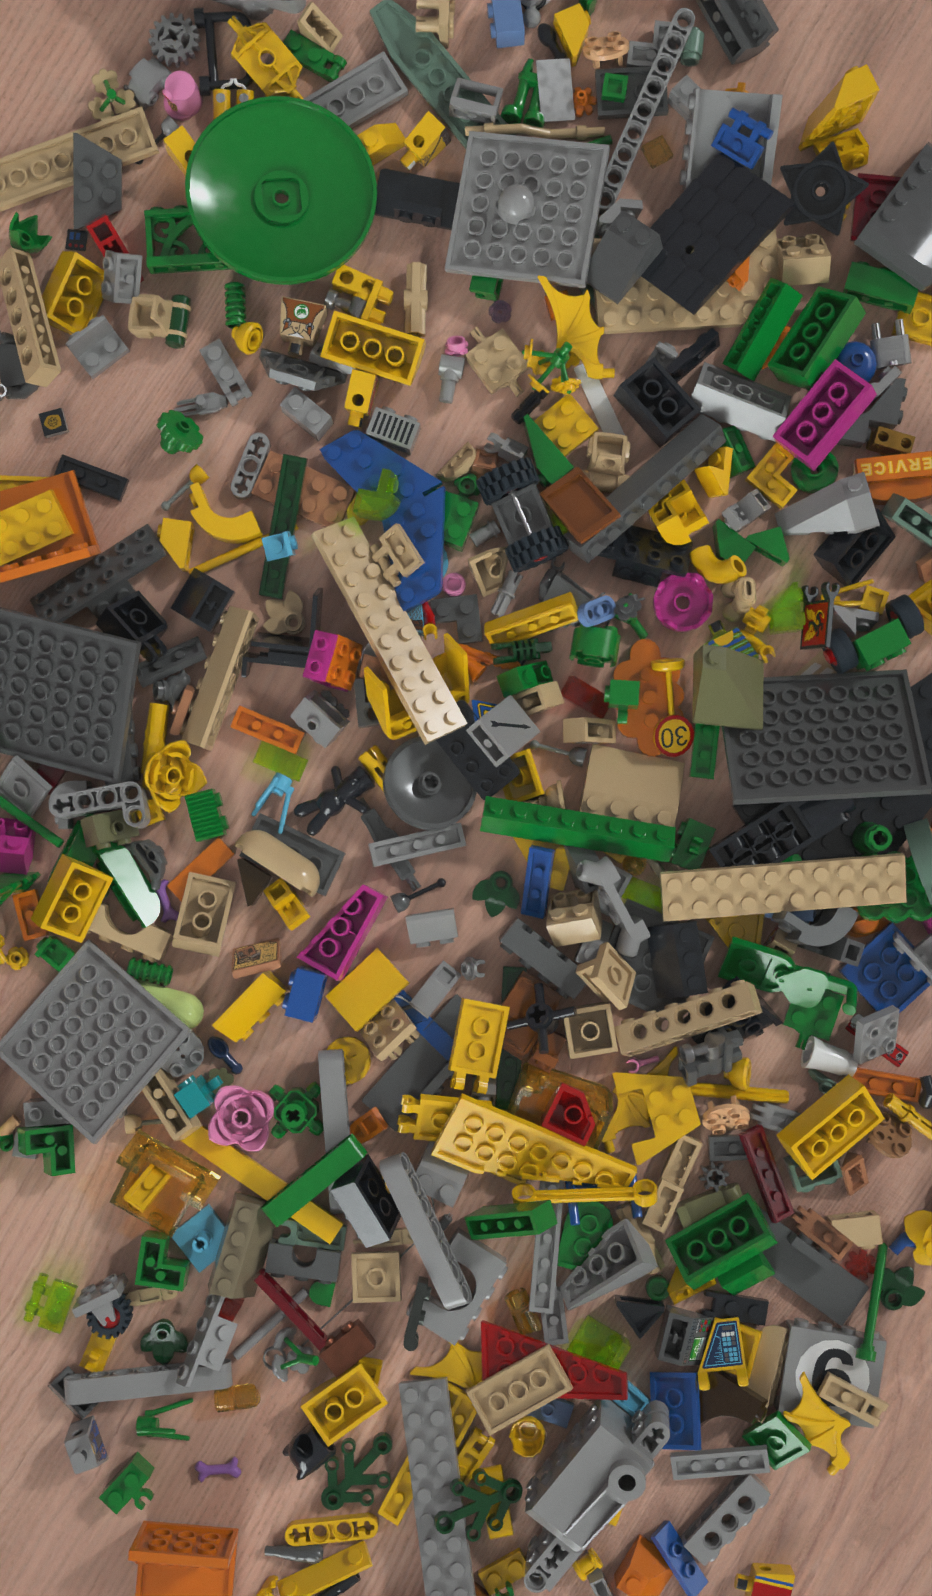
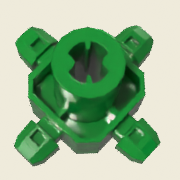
(303, 1102)

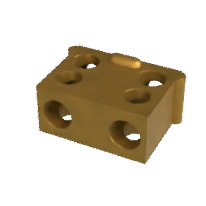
(889, 442)

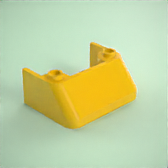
(387, 704)

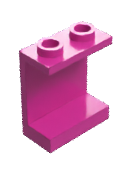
(320, 658)

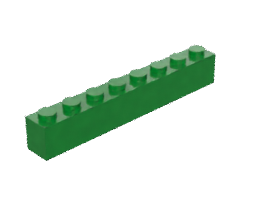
(578, 829)

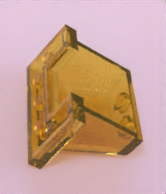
(188, 1187)

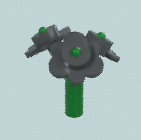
(627, 608)

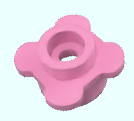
(456, 346)

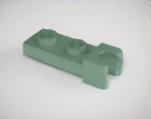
(302, 1236)

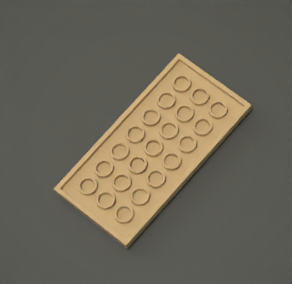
(651, 310)

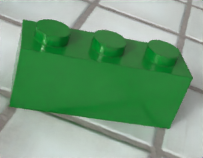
(880, 287)

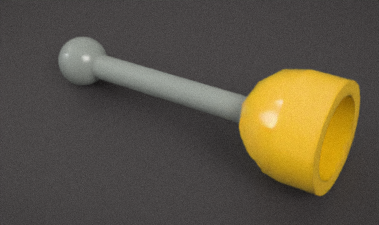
(196, 475)

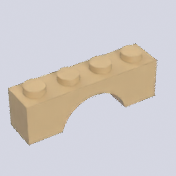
(151, 941)

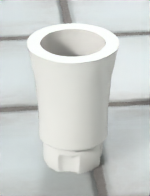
(827, 1058)

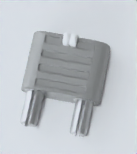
(891, 350)

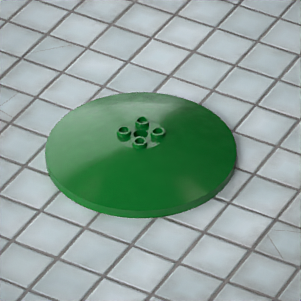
(289, 150)

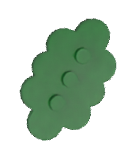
(917, 903)

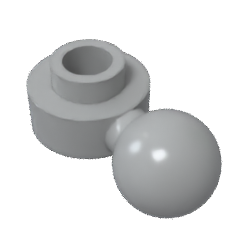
(531, 16)

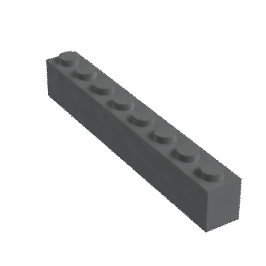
(653, 482)

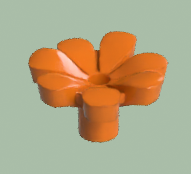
(583, 101)

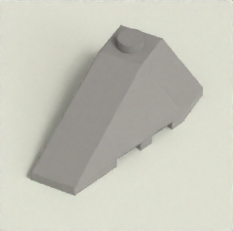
(836, 508)
(614, 1263)

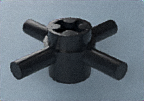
(544, 1013)

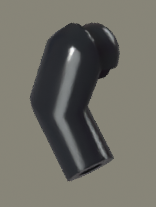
(925, 1097)

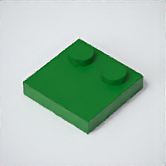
(780, 1436)

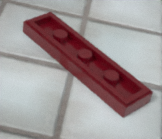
(766, 1173)
(291, 1308)

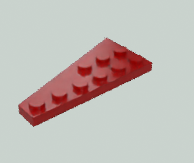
(588, 1377)

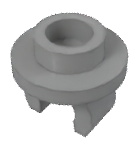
(469, 968)

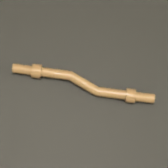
(581, 132)

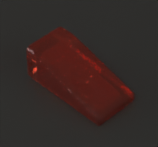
(585, 697)

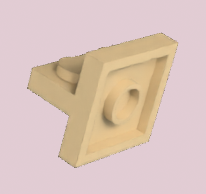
(608, 976)

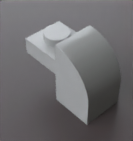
(745, 511)
(69, 787)

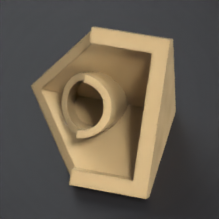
(489, 569)

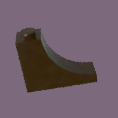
(731, 1400)

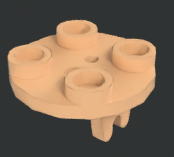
(606, 48)
(726, 1117)

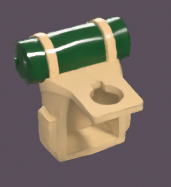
(155, 317)

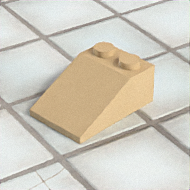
(203, 914)

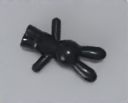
(332, 801)

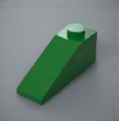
(547, 458)

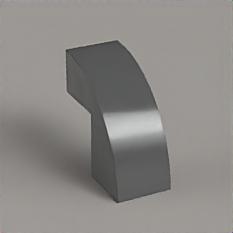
(843, 950)

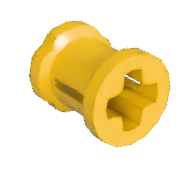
(587, 1564)

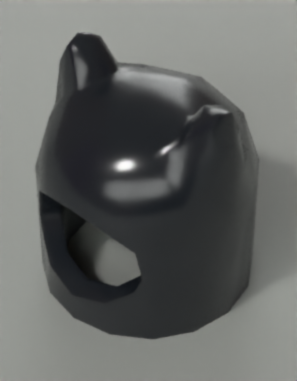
(308, 1451)

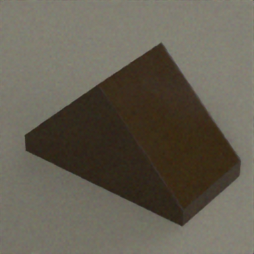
(253, 880)

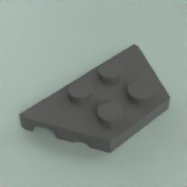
(95, 181)
(299, 372)

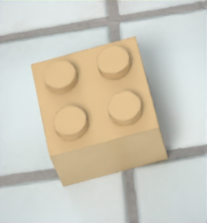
(590, 1031)

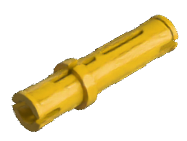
(907, 1114)

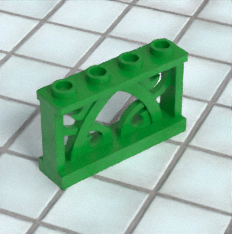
(168, 261)

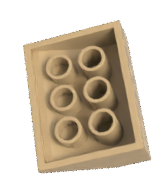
(631, 786)

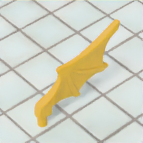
(577, 328)
(632, 1107)
(458, 1365)
(820, 1425)

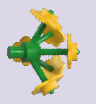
(561, 359)

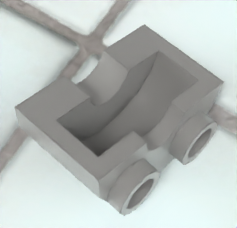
(147, 81)

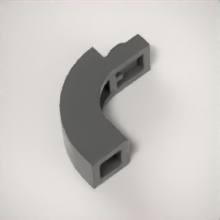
(826, 930)

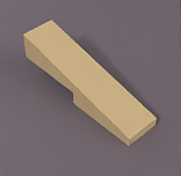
(672, 1181)

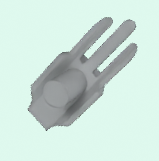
(204, 404)

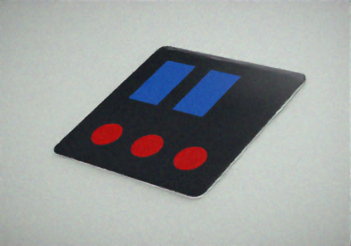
(76, 240)

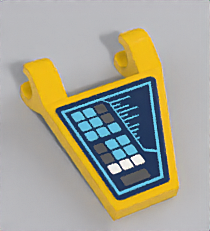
(723, 1352)

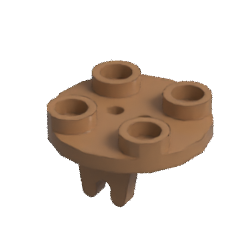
(891, 1137)

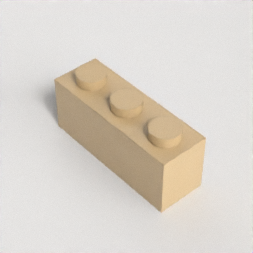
(161, 1096)

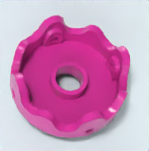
(699, 597)

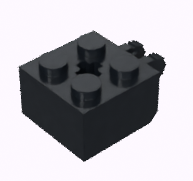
(138, 621)

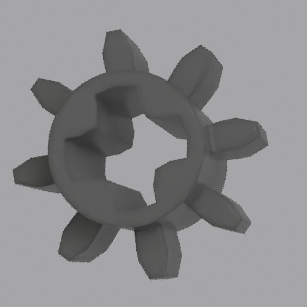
(707, 1173)

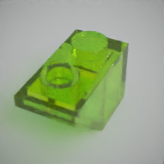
(786, 612)

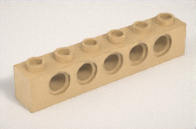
(28, 318)
(745, 1006)

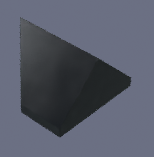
(639, 1312)

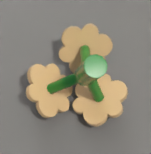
(106, 82)

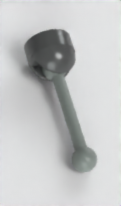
(576, 755)

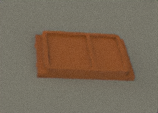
(579, 505)
(519, 999)

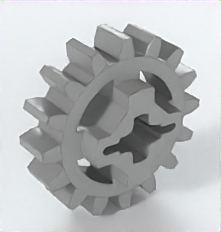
(172, 29)

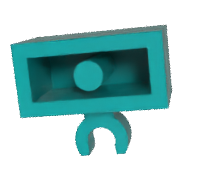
(196, 1094)

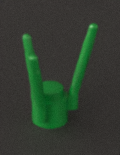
(149, 1425)

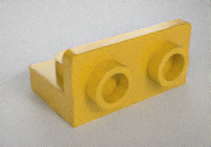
(850, 146)

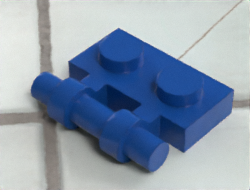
(736, 144)

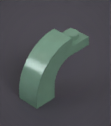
(920, 844)

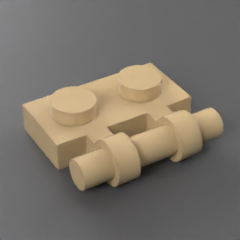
(402, 552)

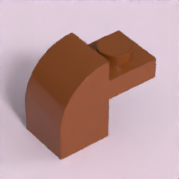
(548, 1061)

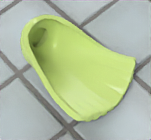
(182, 1004)

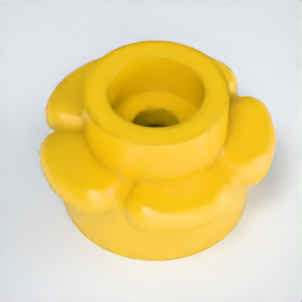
(23, 958)

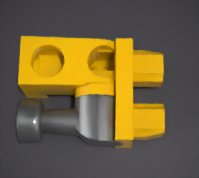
(365, 294)

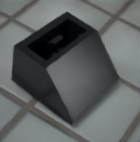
(203, 600)

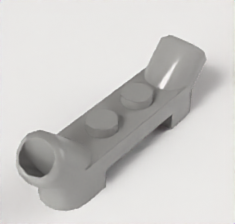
(633, 928)

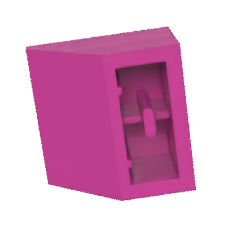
(16, 846)

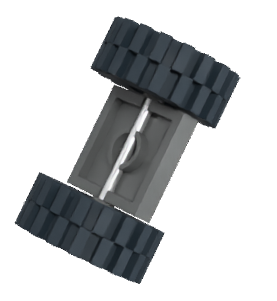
(522, 514)

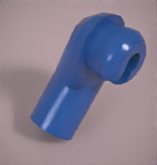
(900, 1243)

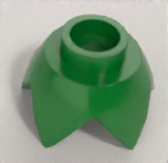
(24, 235)

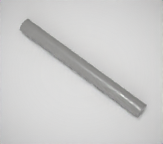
(267, 1327)

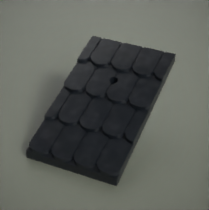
(723, 221)

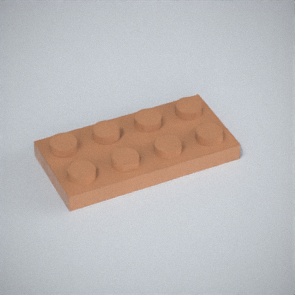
(322, 497)

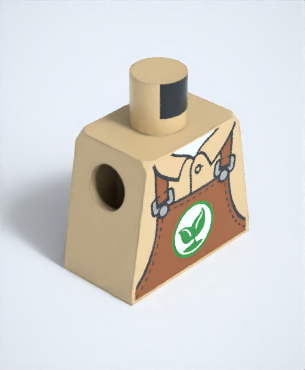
(301, 323)

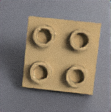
(442, 24)
(388, 1031)

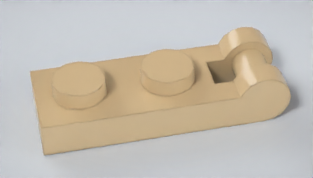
(852, 1399)

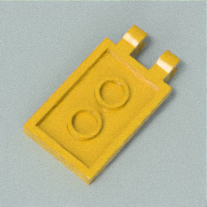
(477, 1043)
(430, 1117)

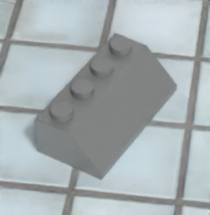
(740, 401)

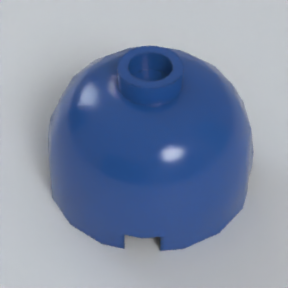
(859, 359)

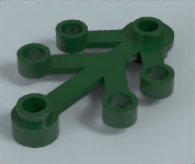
(355, 1474)
(481, 1504)

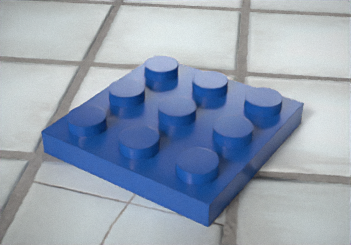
(886, 974)

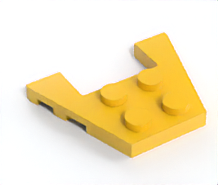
(669, 1107)

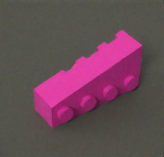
(344, 934)

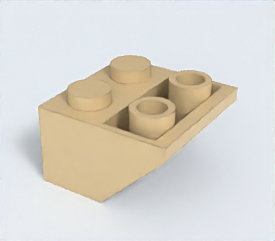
(803, 260)
(574, 917)

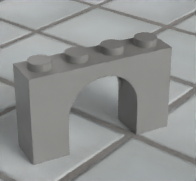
(486, 1267)

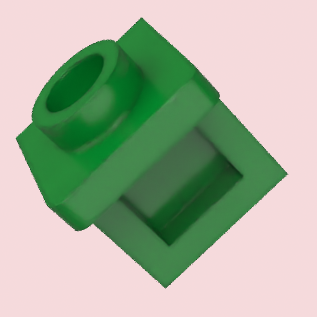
(54, 952)

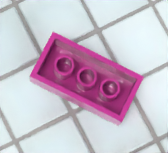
(825, 415)

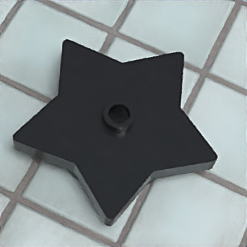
(823, 172)

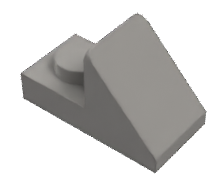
(853, 619)

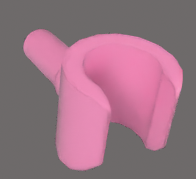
(642, 1062)

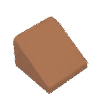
(483, 463)

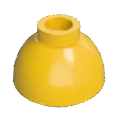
(248, 337)
(740, 1074)

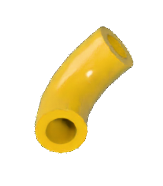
(714, 569)

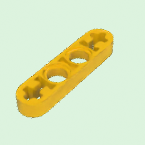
(331, 1524)

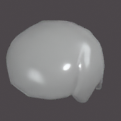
(515, 203)

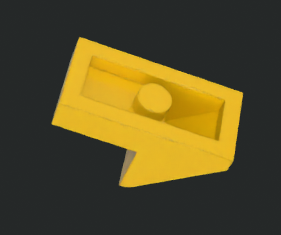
(717, 474)

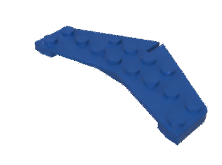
(422, 517)

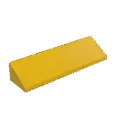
(532, 620)

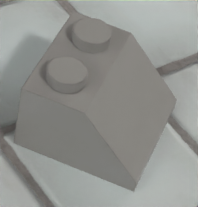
(431, 927)

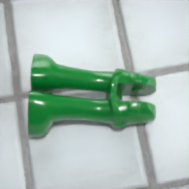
(514, 112)

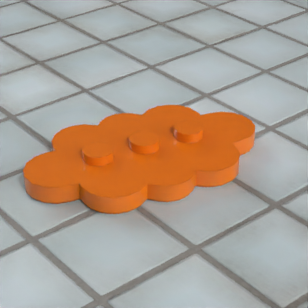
(652, 695)

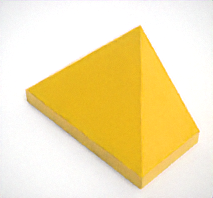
(680, 1290)

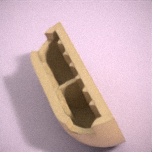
(280, 860)
(769, 1363)

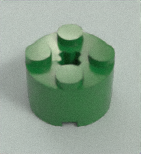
(595, 646)

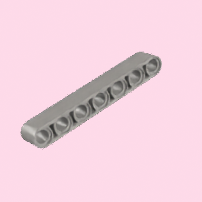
(333, 1104)
(425, 1231)
(141, 1383)

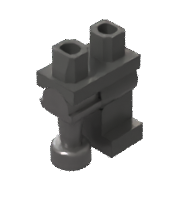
(711, 1056)

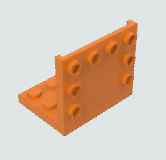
(67, 550)
(184, 1559)

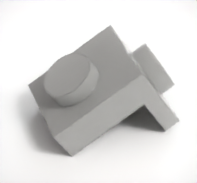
(664, 353)

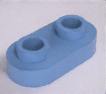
(596, 611)

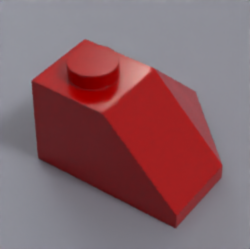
(569, 1114)

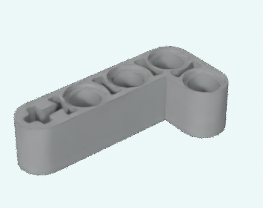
(99, 805)

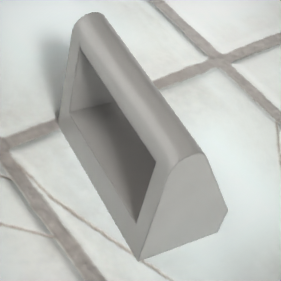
(474, 110)

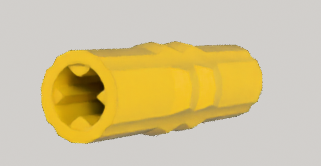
(155, 730)

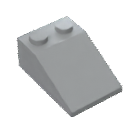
(440, 1178)

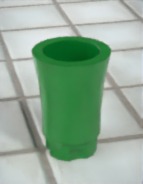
(863, 838)

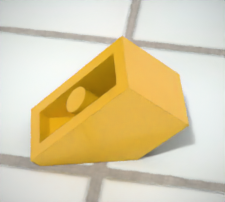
(572, 30)
(382, 141)
(177, 540)

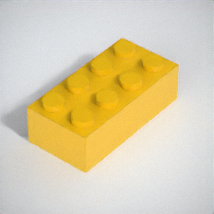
(32, 526)

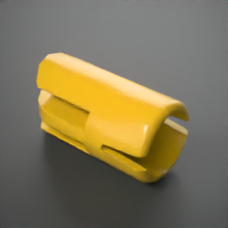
(372, 760)

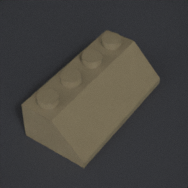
(241, 1248)

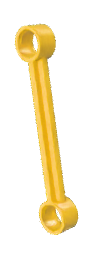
(590, 1194)

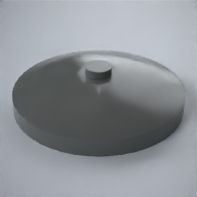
(426, 786)

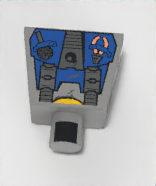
(85, 1448)

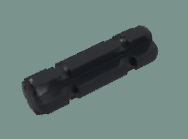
(528, 405)

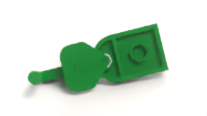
(776, 972)

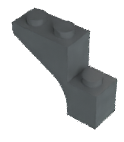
(884, 413)

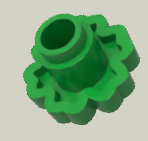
(178, 433)

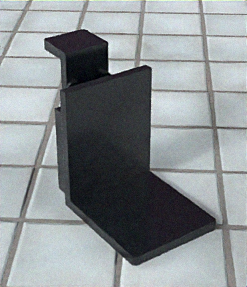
(285, 649)

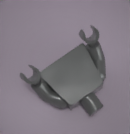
(11, 373)
(557, 583)

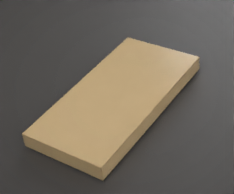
(519, 1389)

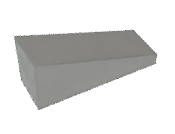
(599, 1583)

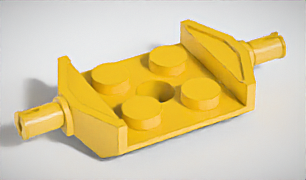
(274, 78)

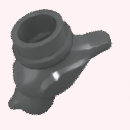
(171, 689)

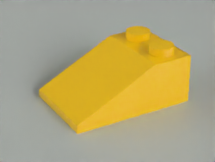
(342, 1403)

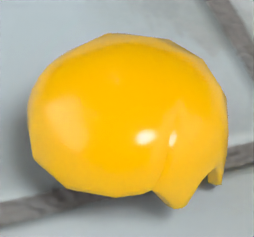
(527, 1436)

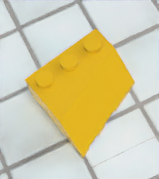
(842, 107)

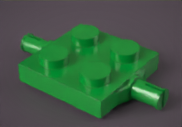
(816, 1020)

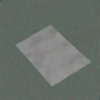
(555, 89)

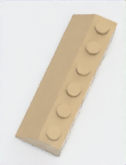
(220, 677)

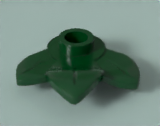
(497, 897)
(902, 1286)
(162, 1344)

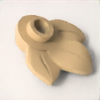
(282, 613)

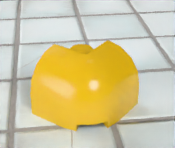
(678, 515)

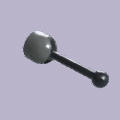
(402, 901)

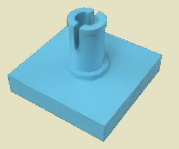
(200, 1237)

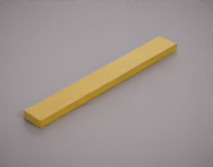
(262, 1182)

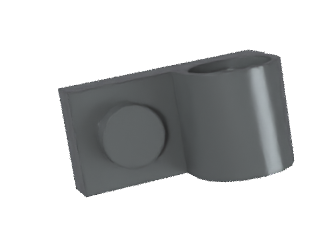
(362, 706)

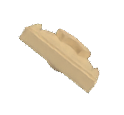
(458, 464)

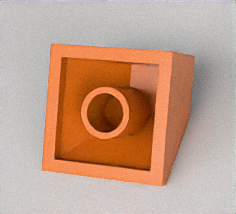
(642, 1570)

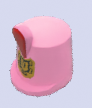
(181, 96)

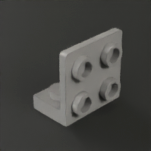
(97, 346)

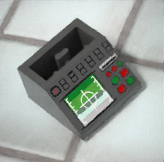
(682, 1336)

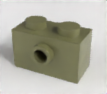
(107, 828)

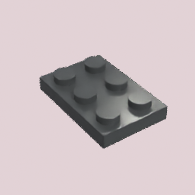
(636, 80)

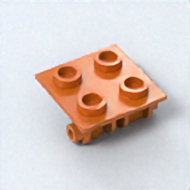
(344, 663)

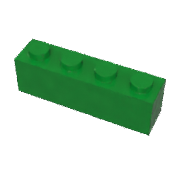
(511, 1220)

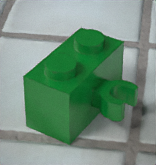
(622, 695)
(691, 844)
(128, 1485)

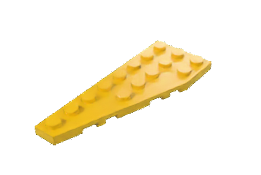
(498, 1142)

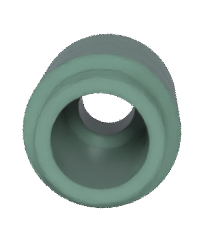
(693, 49)

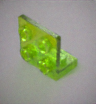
(600, 1343)

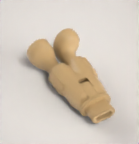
(743, 595)

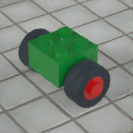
(886, 641)

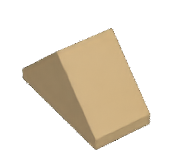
(318, 28)

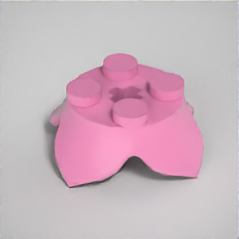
(227, 1129)

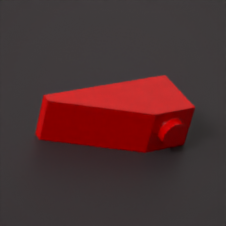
(106, 236)

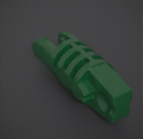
(521, 650)

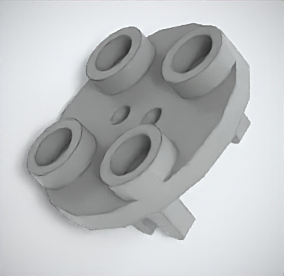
(194, 1054)

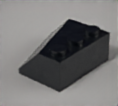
(747, 1026)

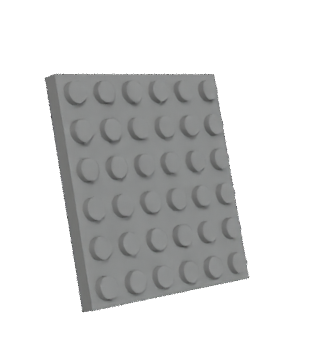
(560, 230)
(92, 1041)

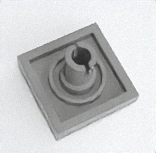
(875, 1034)

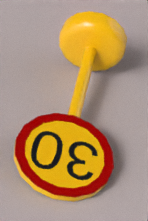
(673, 733)

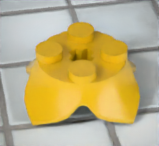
(183, 777)
(919, 1230)

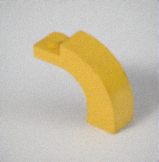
(228, 530)

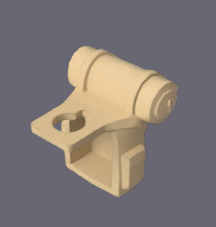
(607, 460)

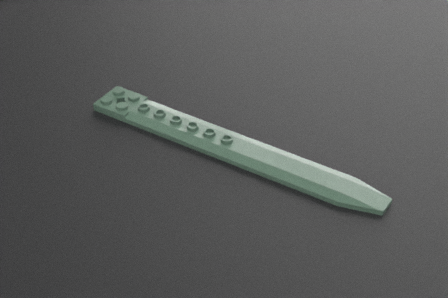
(429, 69)

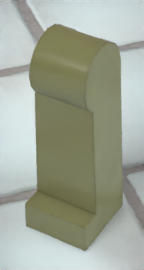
(703, 1204)

